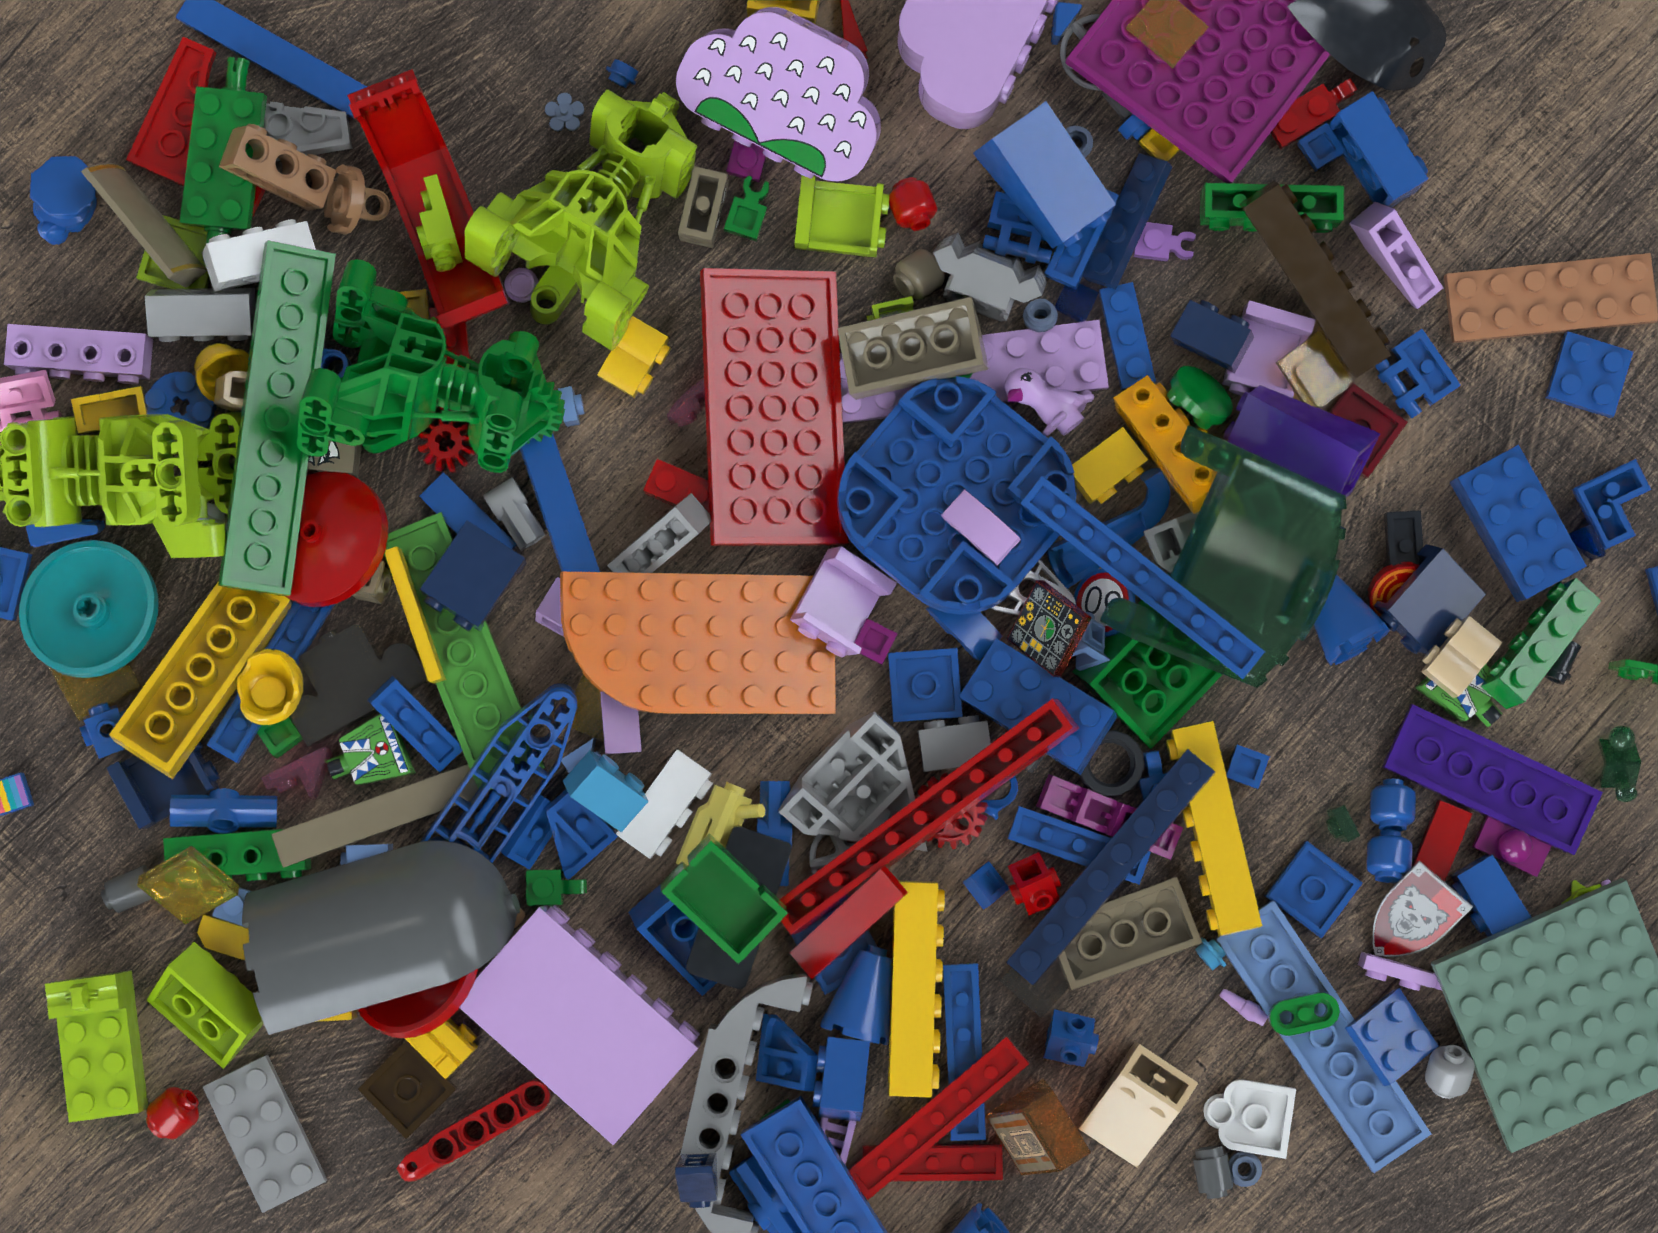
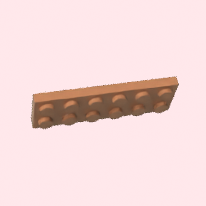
(1551, 298)

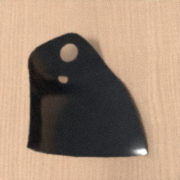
(1375, 36)

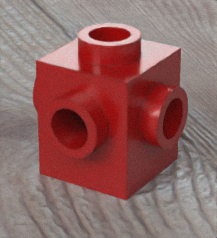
(1034, 884)

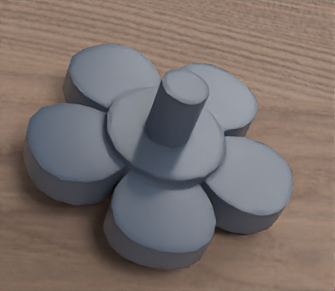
(564, 113)

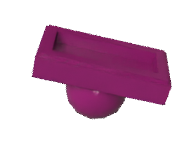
(1511, 846)

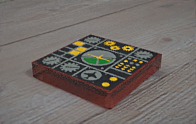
(1049, 628)

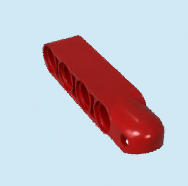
(429, 1159)

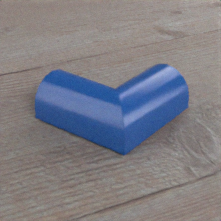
(1602, 499)

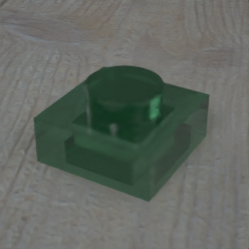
(1341, 824)

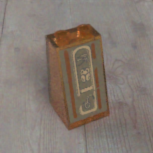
(1037, 1131)

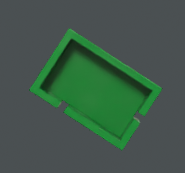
(723, 898)

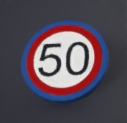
(1097, 591)

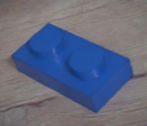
(530, 835)

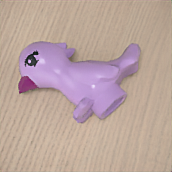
(1054, 406)

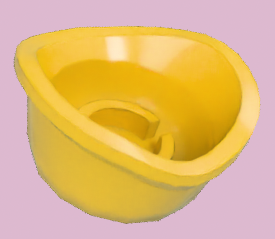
(215, 362)

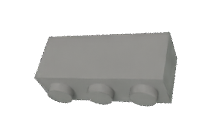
(200, 313)

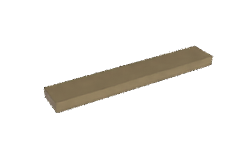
(371, 817)

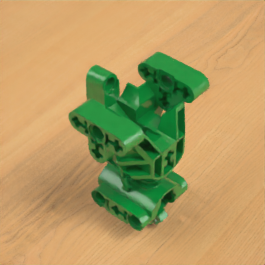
(406, 377)

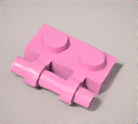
(26, 393)

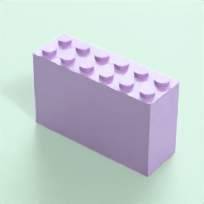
(580, 1022)

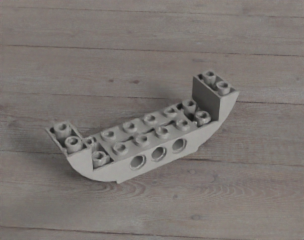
(732, 1041)

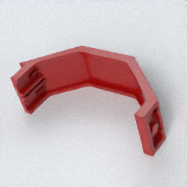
(408, 150)

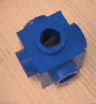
(91, 733)
(1070, 1038)

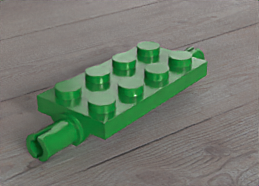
(212, 195)

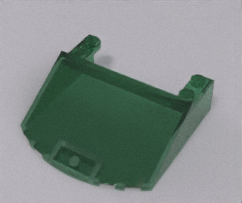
(1253, 556)

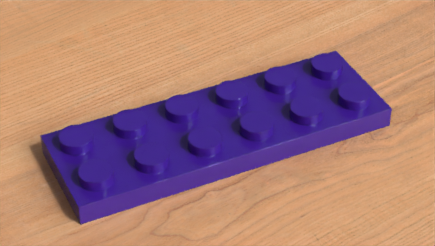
(1492, 779)

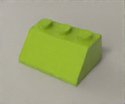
(207, 1004)

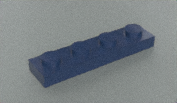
(1127, 221)

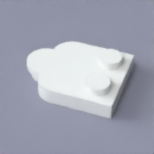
(1253, 1117)

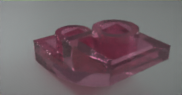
(687, 406)

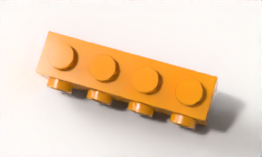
(1160, 432)

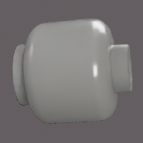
(1449, 1071)

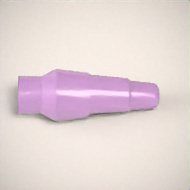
(1246, 1008)

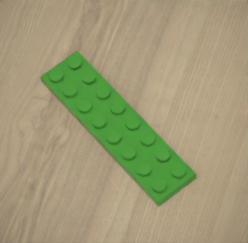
(476, 683)

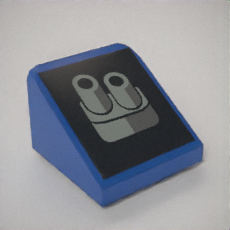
(1063, 17)

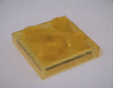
(188, 885)

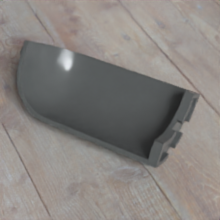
(374, 931)

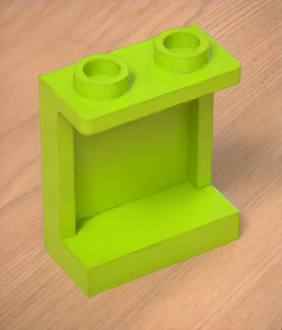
(840, 218)

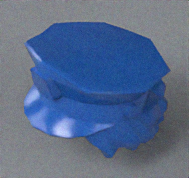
(61, 198)

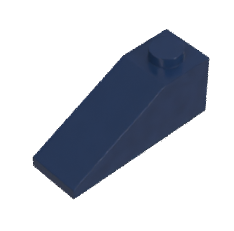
(697, 1179)

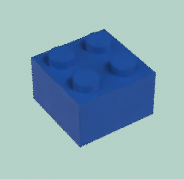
(844, 1078)

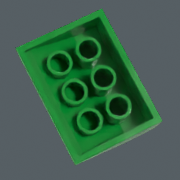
(1146, 685)

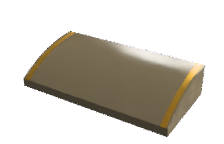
(145, 222)

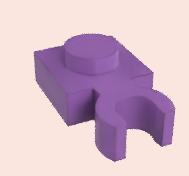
(1158, 241)

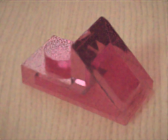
(309, 769)

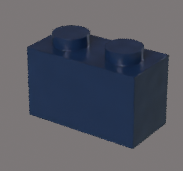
(1213, 335)

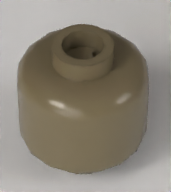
(918, 274)

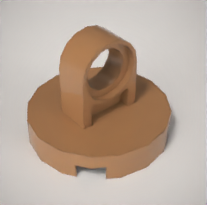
(347, 201)

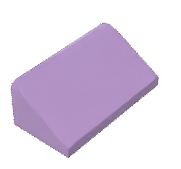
(620, 727)

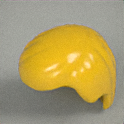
(269, 687)

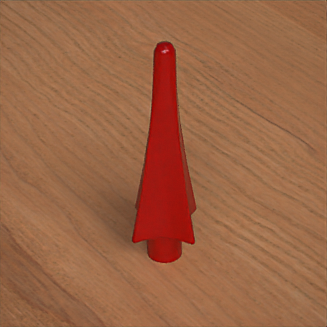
(850, 28)

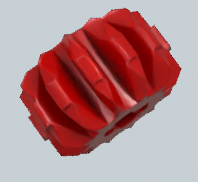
(436, 451)

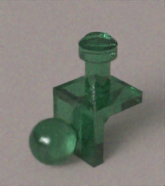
(1620, 763)

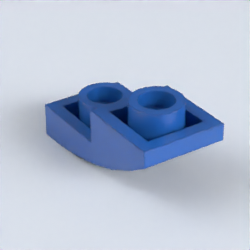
(970, 630)

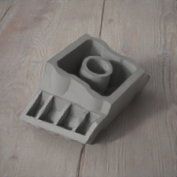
(986, 277)

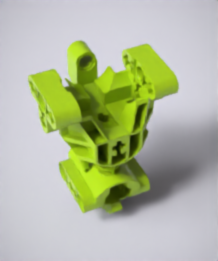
(582, 216)
(125, 470)

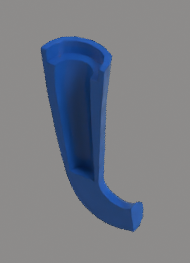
(1072, 565)

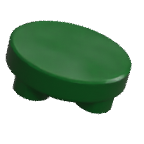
(1200, 396)

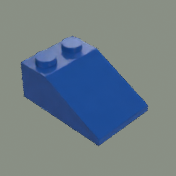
(669, 933)

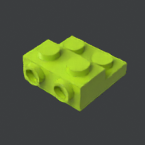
(436, 231)

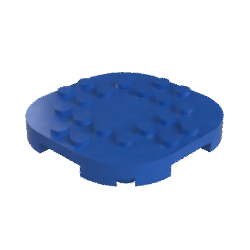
(914, 467)

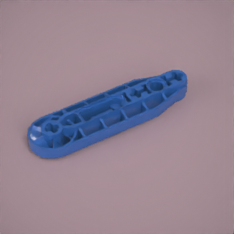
(506, 775)

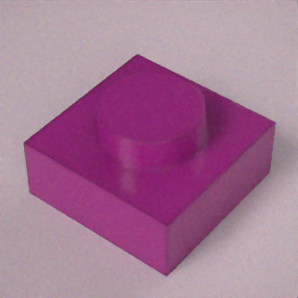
(746, 161)
(875, 641)

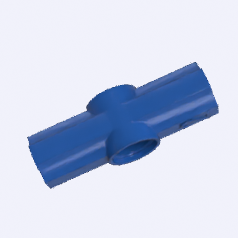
(223, 811)
(773, 823)
(762, 1198)

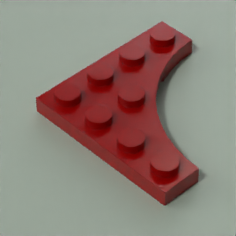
(166, 130)

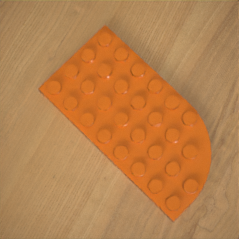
(697, 642)

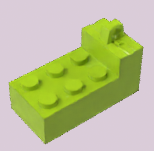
(99, 1045)

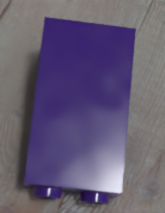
(1302, 438)

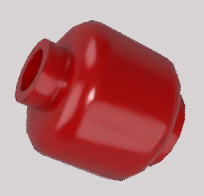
(912, 204)
(172, 1113)

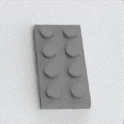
(265, 1133)

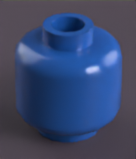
(1392, 805)
(1389, 856)

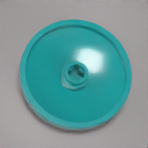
(88, 609)

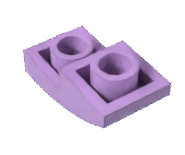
(980, 527)

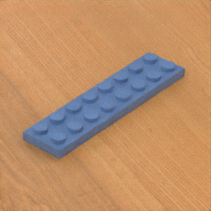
(1279, 968)

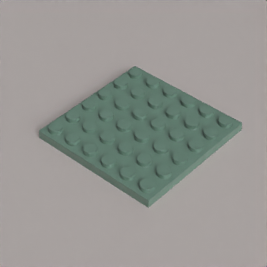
(1559, 1013)

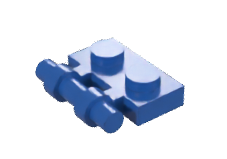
(1009, 219)
(1424, 367)

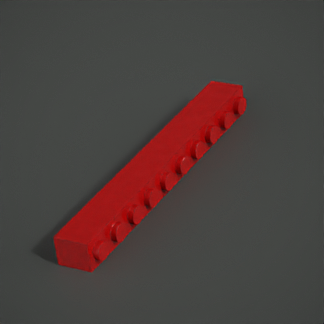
(927, 814)

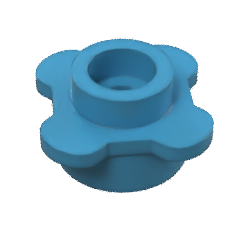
(1211, 953)

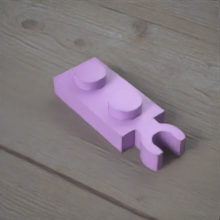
(1409, 976)

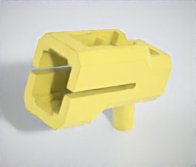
(718, 816)

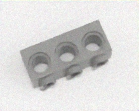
(663, 538)

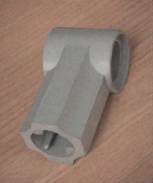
(511, 507)

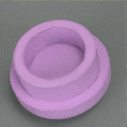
(520, 284)

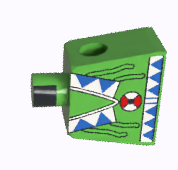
(1472, 700)
(372, 754)

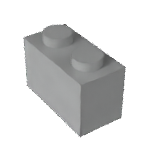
(952, 745)

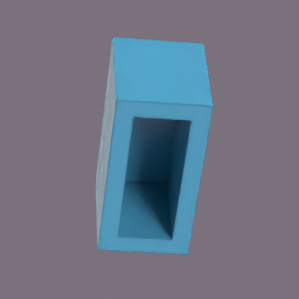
(605, 790)

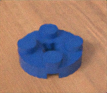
(181, 385)

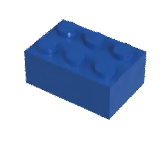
(1378, 151)

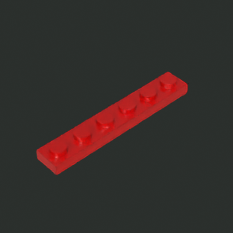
(937, 1117)

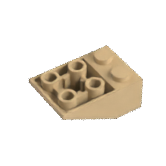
(1137, 1104)

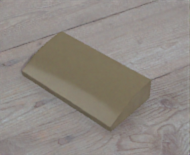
(912, 348)
(1131, 934)

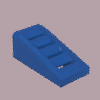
(48, 535)

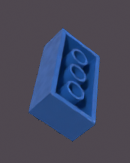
(1518, 524)
(1013, 687)

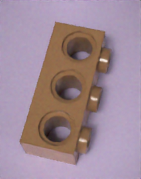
(263, 172)

